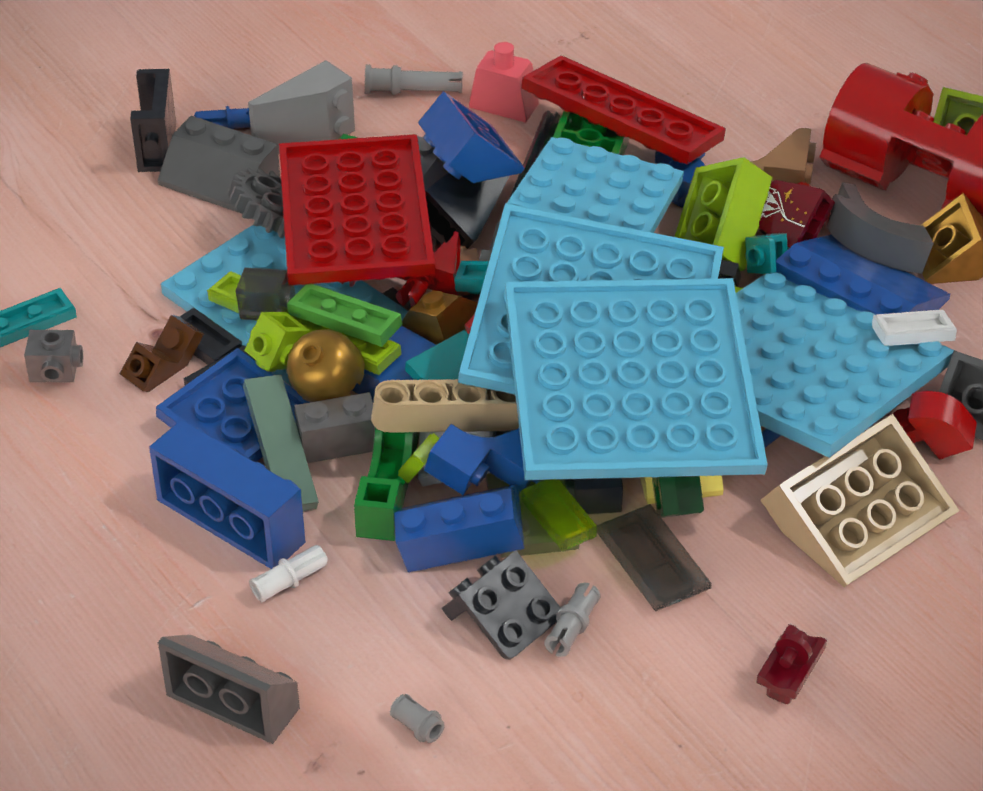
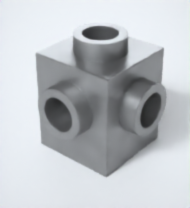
(52, 356)

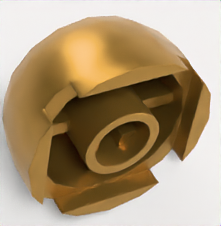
(324, 365)

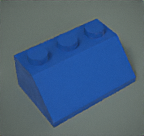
(467, 142)
(460, 528)

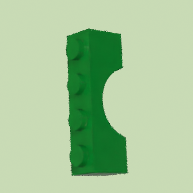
(383, 490)

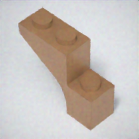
(790, 158)

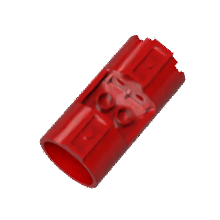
(886, 124)

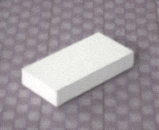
(914, 327)

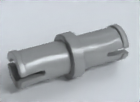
(572, 619)

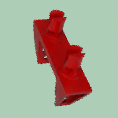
(447, 262)

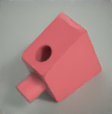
(499, 83)

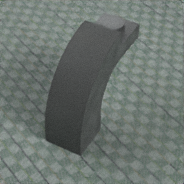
(875, 236)

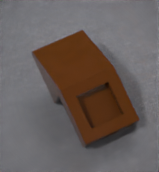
(152, 365)

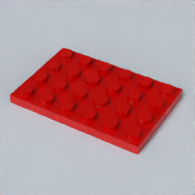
(355, 210)

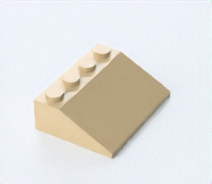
(861, 502)

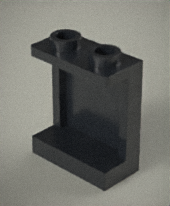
(155, 121)

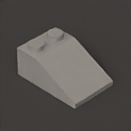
(305, 108)

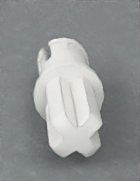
(288, 573)

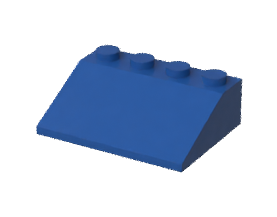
(857, 280)

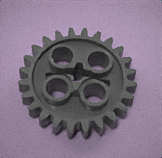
(259, 198)

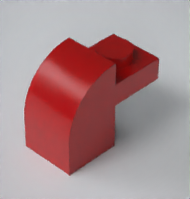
(939, 422)

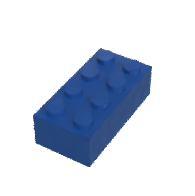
(228, 494)

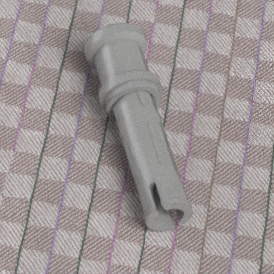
(396, 80)

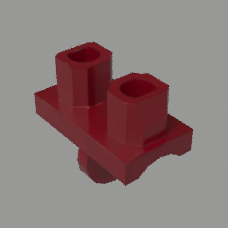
(790, 664)

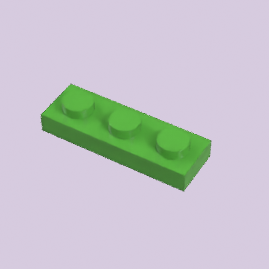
(344, 314)

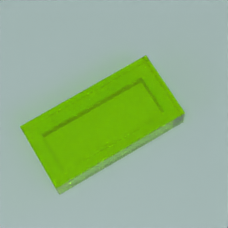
(559, 513)

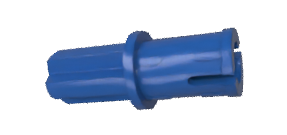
(228, 118)

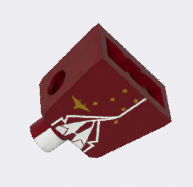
(795, 211)

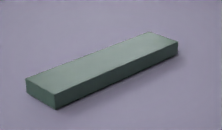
(279, 434)

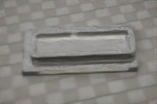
(653, 557)

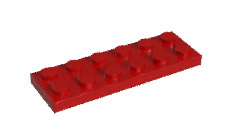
(623, 109)

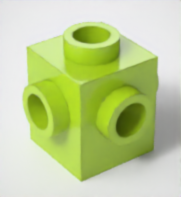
(273, 339)

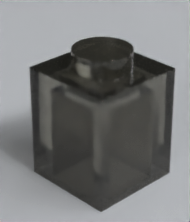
(263, 291)

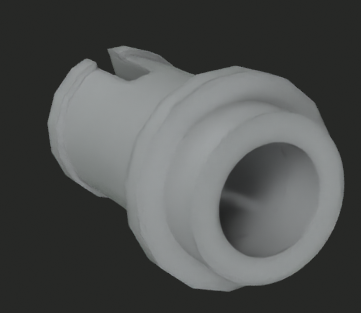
(424, 723)

